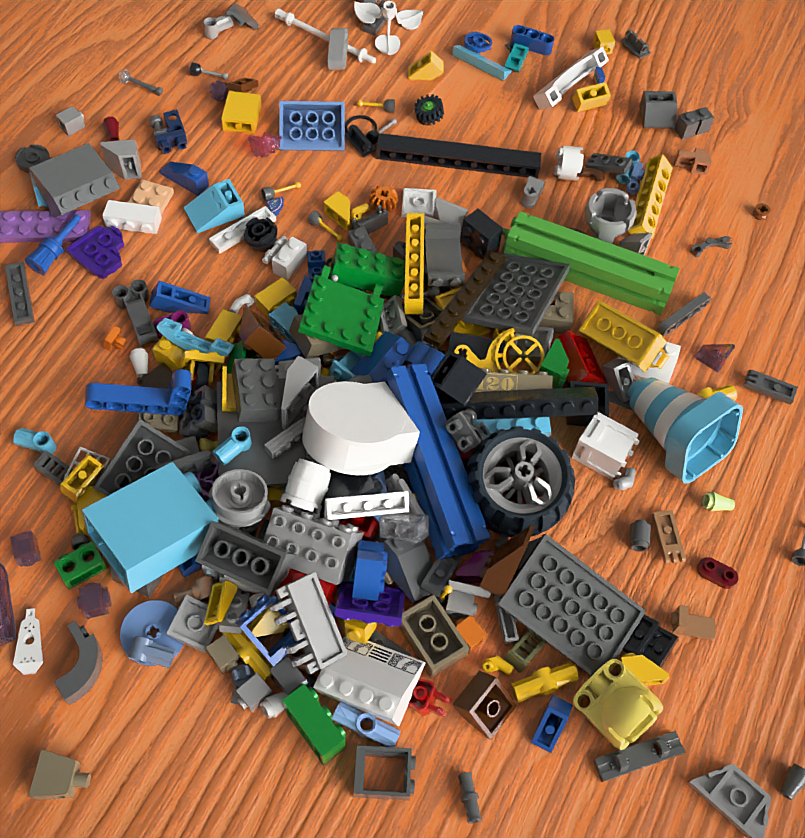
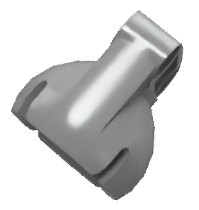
(609, 213)

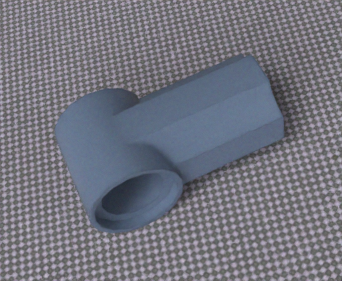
(145, 651)

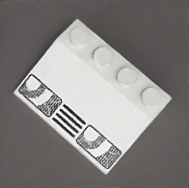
(371, 680)

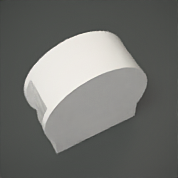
(358, 428)

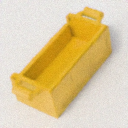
(624, 337)

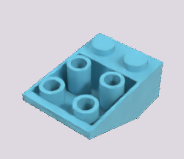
(215, 206)

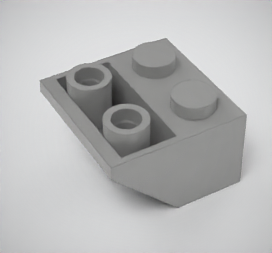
(123, 158)

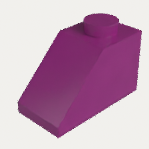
(472, 568)

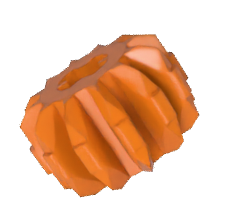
(383, 196)

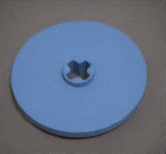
(144, 617)

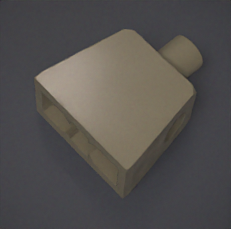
(57, 777)

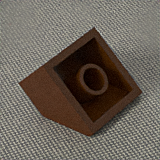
(485, 704)

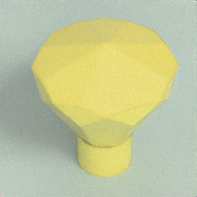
(205, 444)

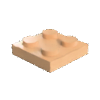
(152, 194)

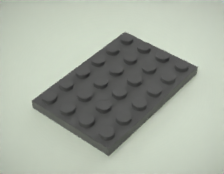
(518, 294)
(571, 606)

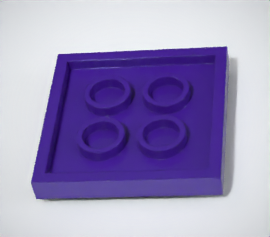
(386, 610)

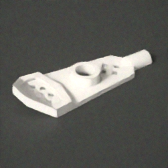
(29, 651)

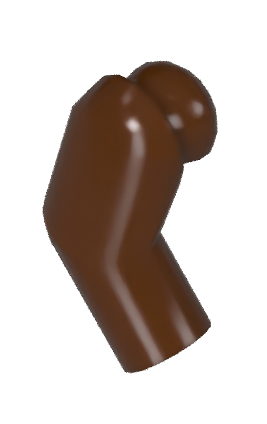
(585, 172)

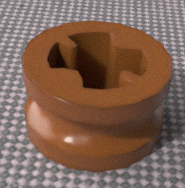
(761, 207)

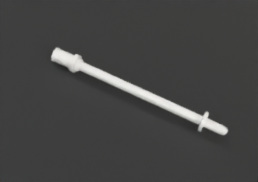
(289, 19)

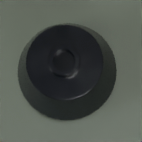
(260, 234)

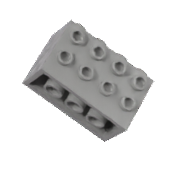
(318, 543)

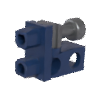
(171, 135)

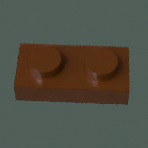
(242, 85)

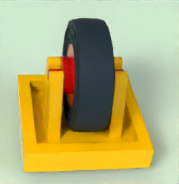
(201, 366)

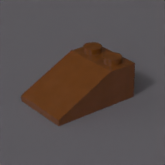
(260, 335)
(502, 565)

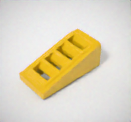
(219, 602)

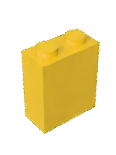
(241, 112)

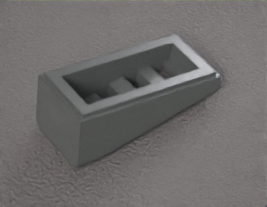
(46, 463)

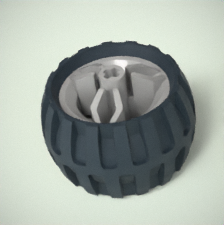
(551, 480)

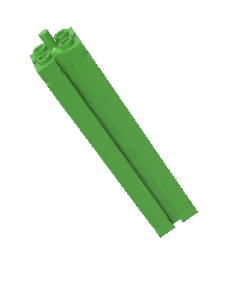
(593, 262)

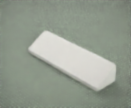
(366, 505)

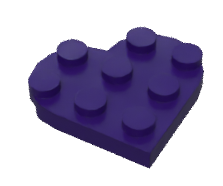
(98, 251)

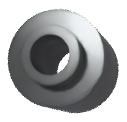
(640, 535)

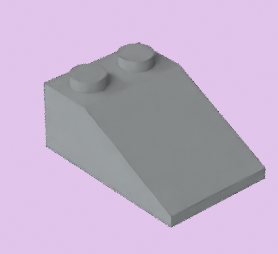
(300, 384)

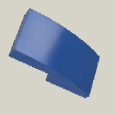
(316, 262)

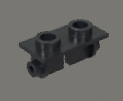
(360, 141)

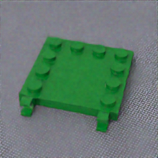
(342, 314)

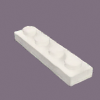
(234, 233)

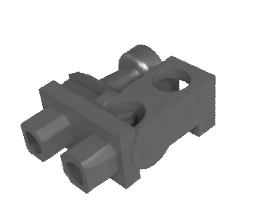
(464, 432)

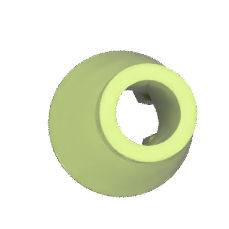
(716, 502)

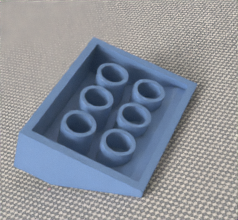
(312, 125)

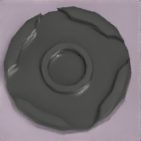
(31, 156)

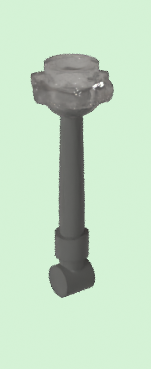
(124, 77)

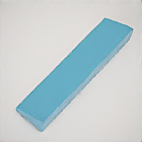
(480, 62)

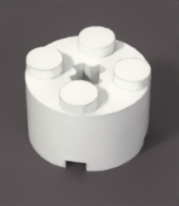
(569, 163)

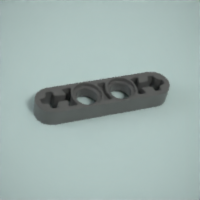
(684, 314)

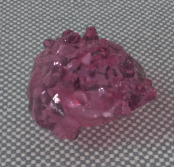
(264, 145)

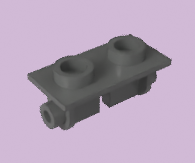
(636, 45)

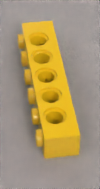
(651, 195)
(414, 263)

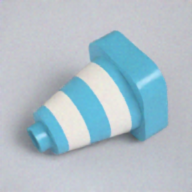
(687, 426)

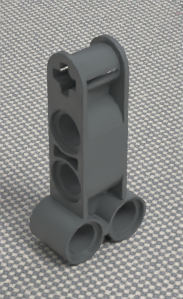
(134, 301)

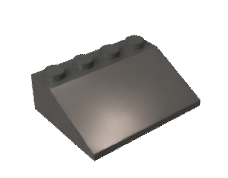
(73, 179)
(138, 457)

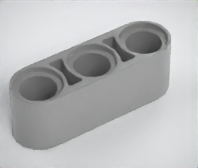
(338, 49)

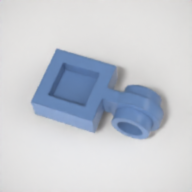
(637, 175)

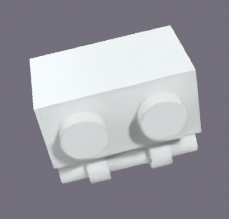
(288, 258)

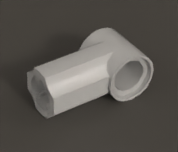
(213, 26)

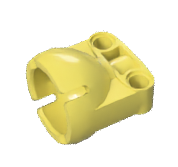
(618, 704)

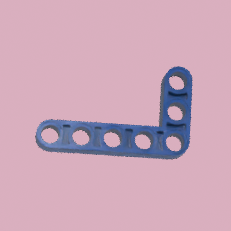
(142, 399)

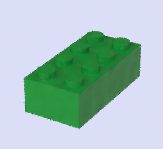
(367, 268)

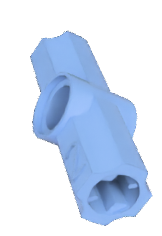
(352, 718)

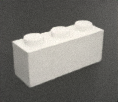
(132, 216)

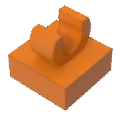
(114, 339)

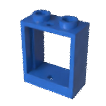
(278, 651)

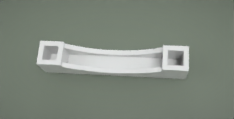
(552, 92)

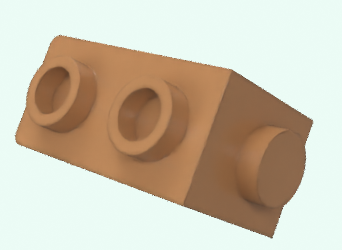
(692, 625)

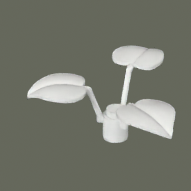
(408, 18)

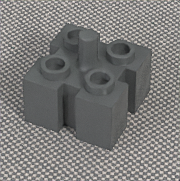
(200, 414)

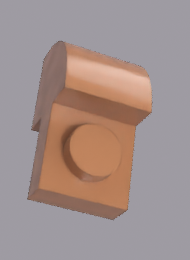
(698, 161)

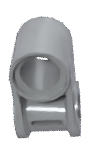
(532, 191)

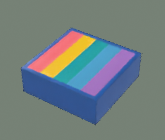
(599, 76)

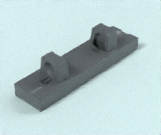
(638, 756)

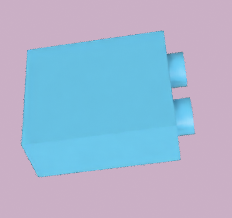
(150, 525)

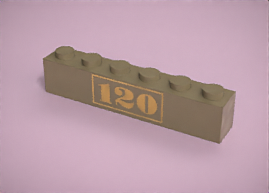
(509, 381)

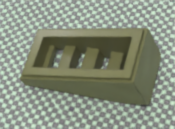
(518, 658)

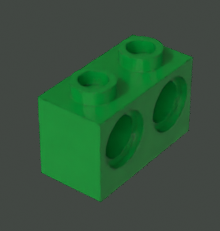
(83, 569)

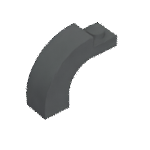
(87, 669)

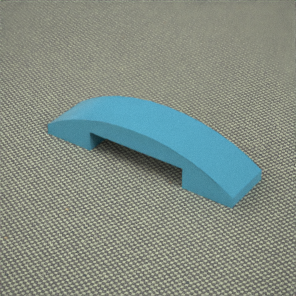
(173, 332)

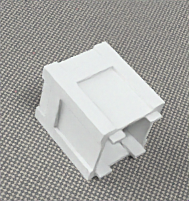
(605, 446)

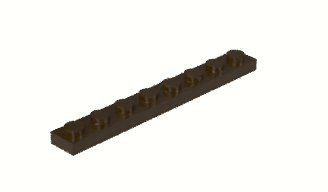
(464, 299)

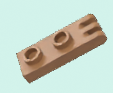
(668, 536)

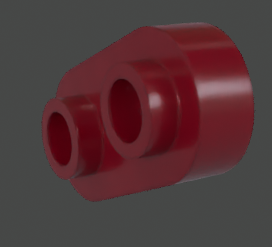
(718, 573)

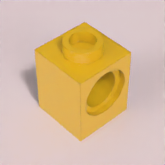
(604, 39)

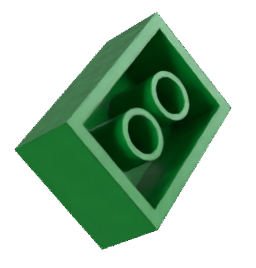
(315, 723)

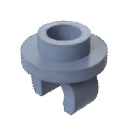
(241, 674)

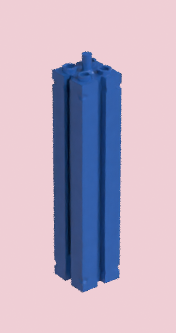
(436, 466)

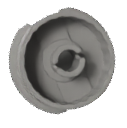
(240, 499)

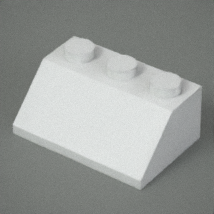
(665, 373)

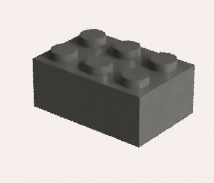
(256, 390)

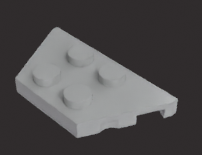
(736, 799)

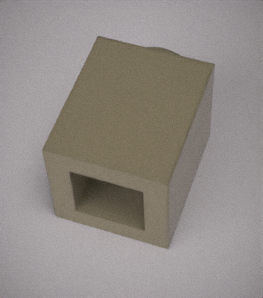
(223, 654)

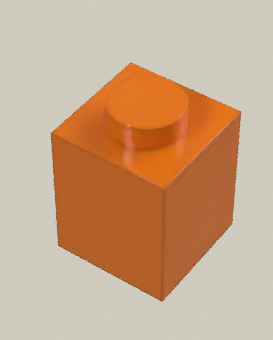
(471, 632)

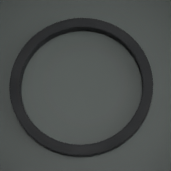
(360, 117)

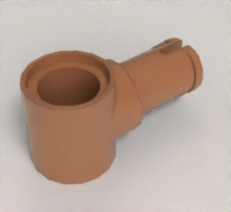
(200, 591)

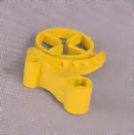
(491, 360)

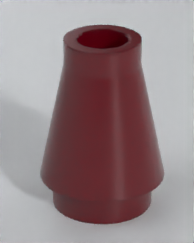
(111, 127)

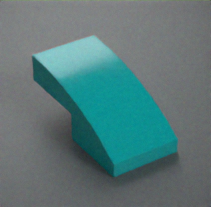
(516, 57)

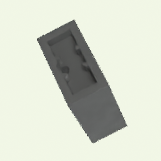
(386, 752)

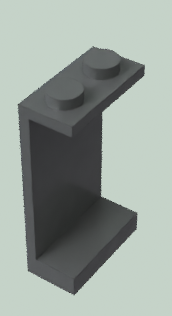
(443, 255)

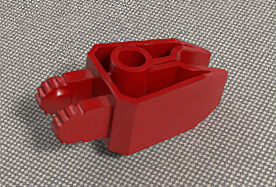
(424, 698)

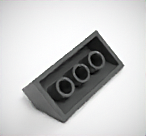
(244, 557)

